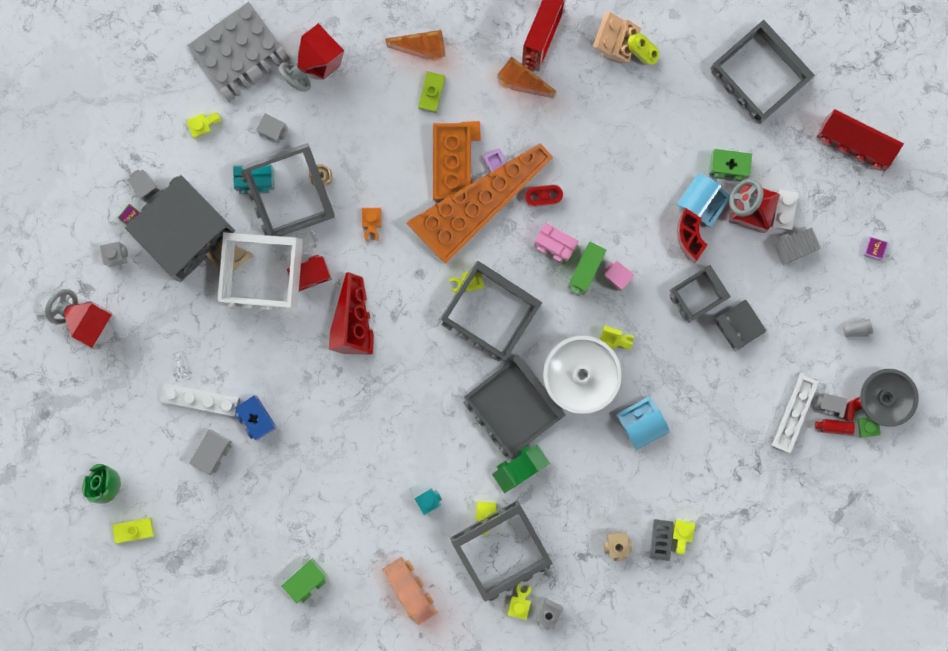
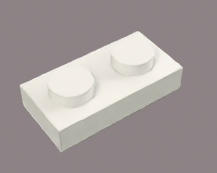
(785, 210)

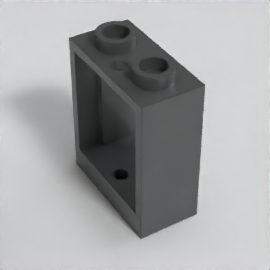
(715, 283)

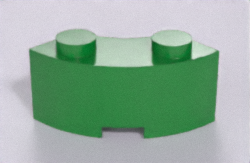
(521, 468)

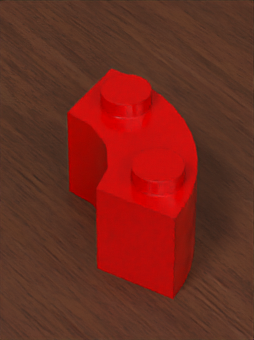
(689, 236)

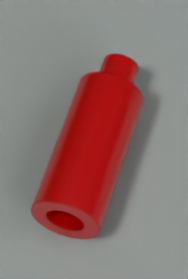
(836, 427)

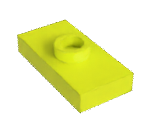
(133, 530)

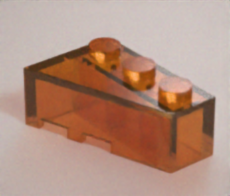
(410, 590)

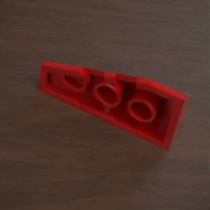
(350, 324)

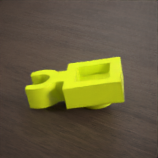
(475, 284)
(520, 605)

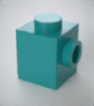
(428, 501)

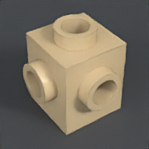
(614, 539)

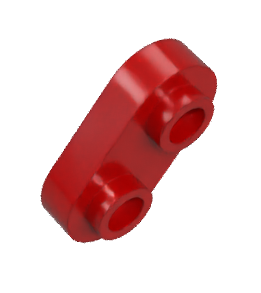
(543, 194)

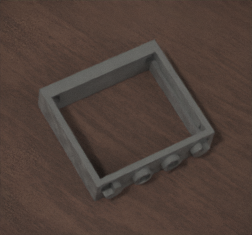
(782, 50)
(260, 210)
(507, 285)
(485, 525)

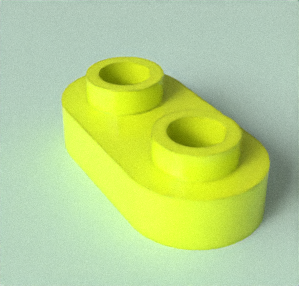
(646, 52)

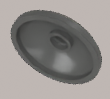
(901, 395)

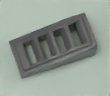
(668, 540)

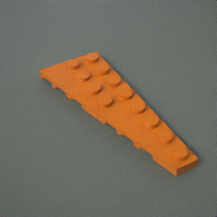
(460, 216)

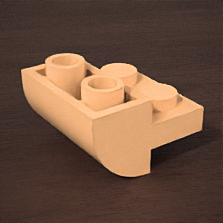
(614, 37)

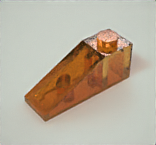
(424, 45)
(523, 80)

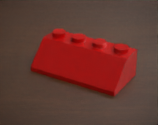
(859, 140)

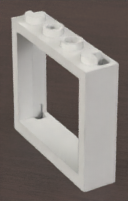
(226, 271)

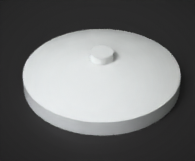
(582, 374)

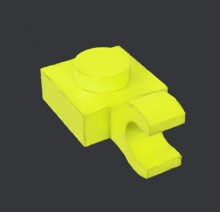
(201, 124)
(614, 338)
(483, 510)
(683, 532)

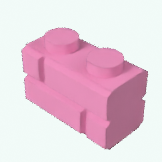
(555, 243)

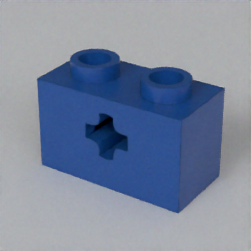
(254, 407)

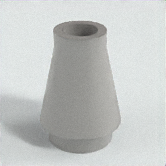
(860, 328)

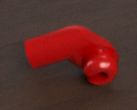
(851, 407)

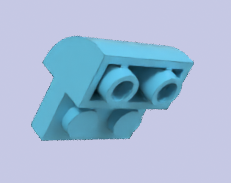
(704, 199)
(643, 423)

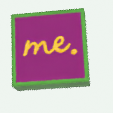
(128, 213)

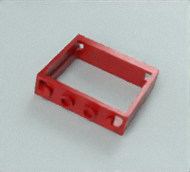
(542, 33)

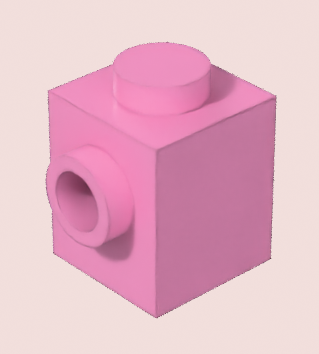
(617, 275)

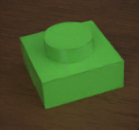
(867, 428)

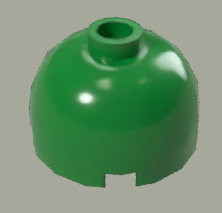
(101, 484)

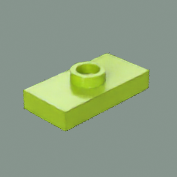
(431, 92)

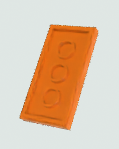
(451, 158)

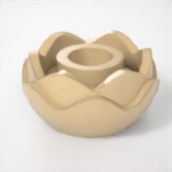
(326, 172)

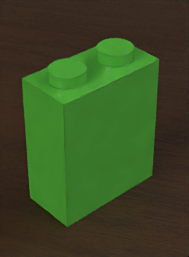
(586, 269)

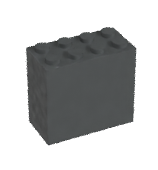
(178, 228)

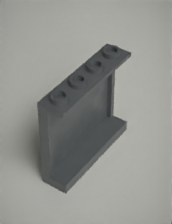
(513, 406)

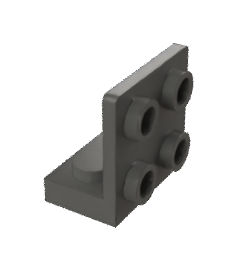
(740, 325)

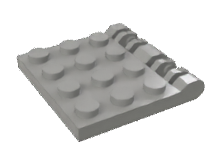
(237, 49)

